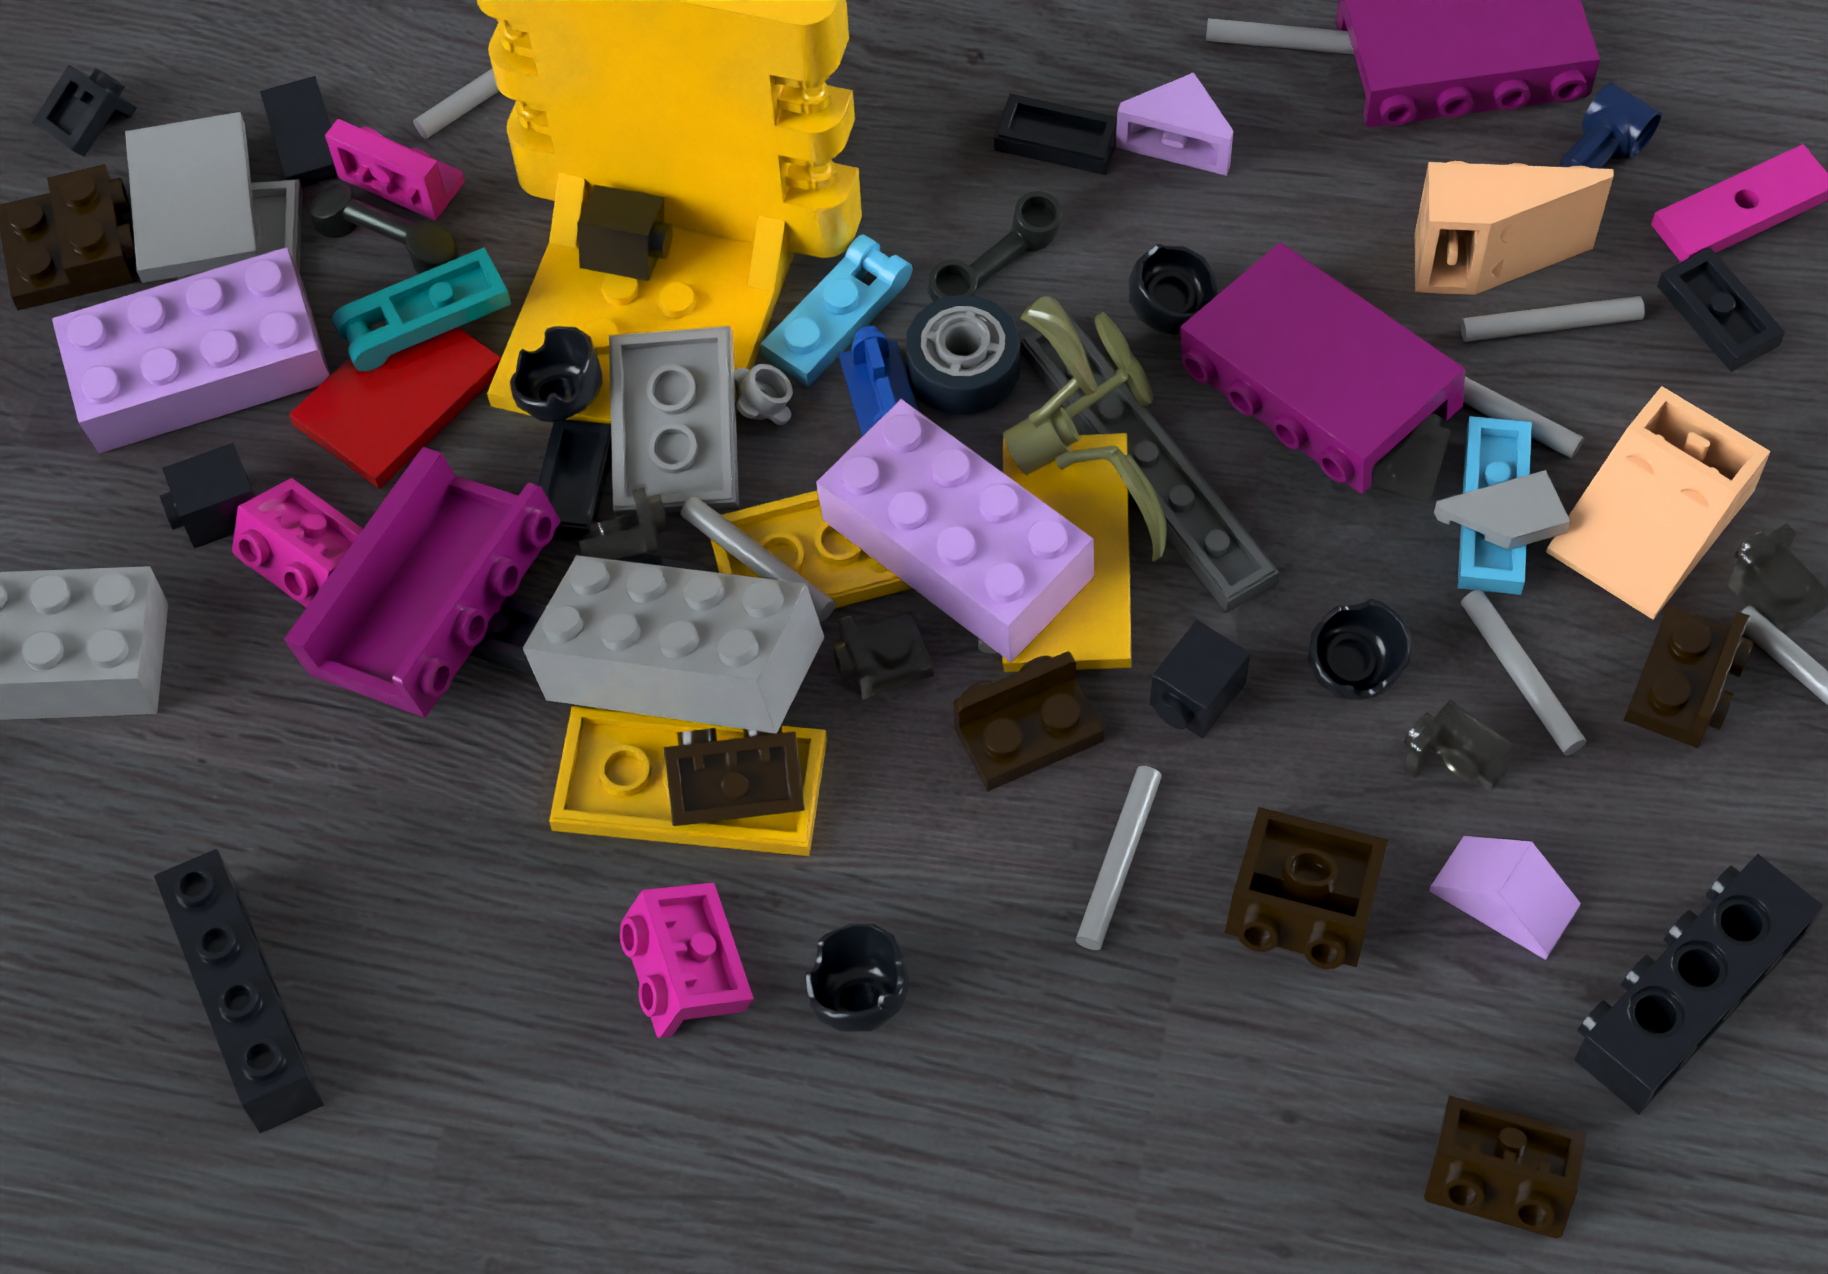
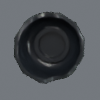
(1170, 287)
(558, 376)
(1360, 650)
(857, 978)

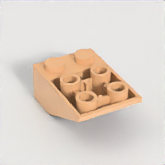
(1503, 222)
(1659, 502)

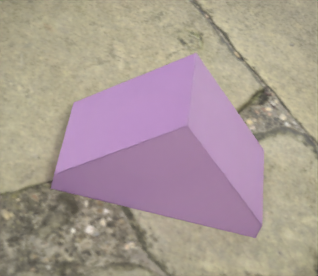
(1176, 125)
(1509, 890)

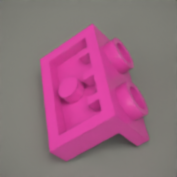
(392, 169)
(292, 538)
(683, 956)

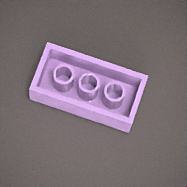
(190, 350)
(956, 529)

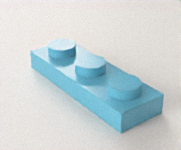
(1493, 454)

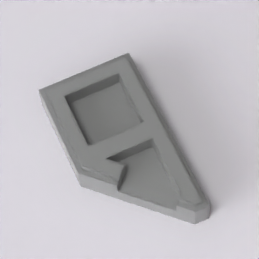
(1509, 511)

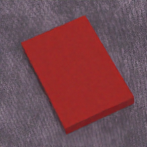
(389, 413)

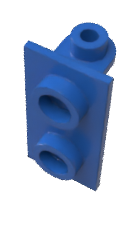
(874, 376)

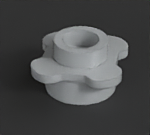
(763, 393)

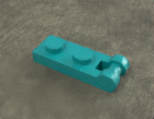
(420, 308)

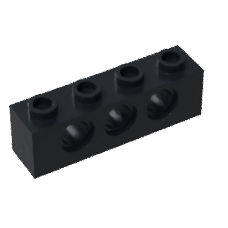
(238, 991)
(1642, 1063)

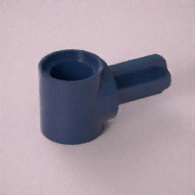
(1613, 128)

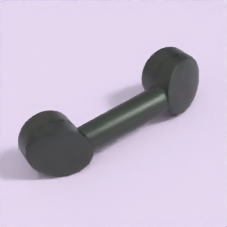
(338, 214)
(1033, 229)

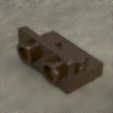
(1686, 674)
(1025, 720)
(732, 776)
(1506, 1167)

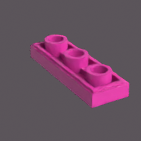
(1743, 204)

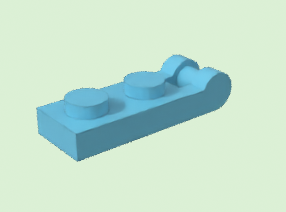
(835, 310)

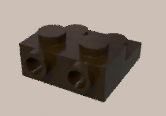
(68, 239)
(1306, 888)

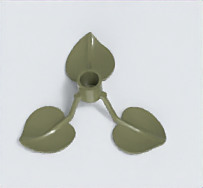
(1050, 430)

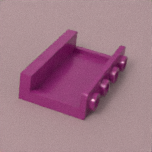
(1467, 55)
(1318, 365)
(421, 585)

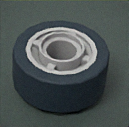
(957, 327)

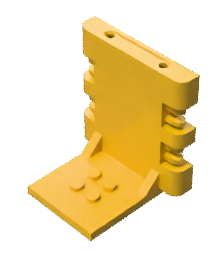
(688, 105)

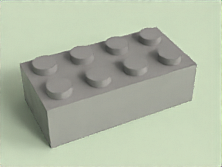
(81, 642)
(675, 643)

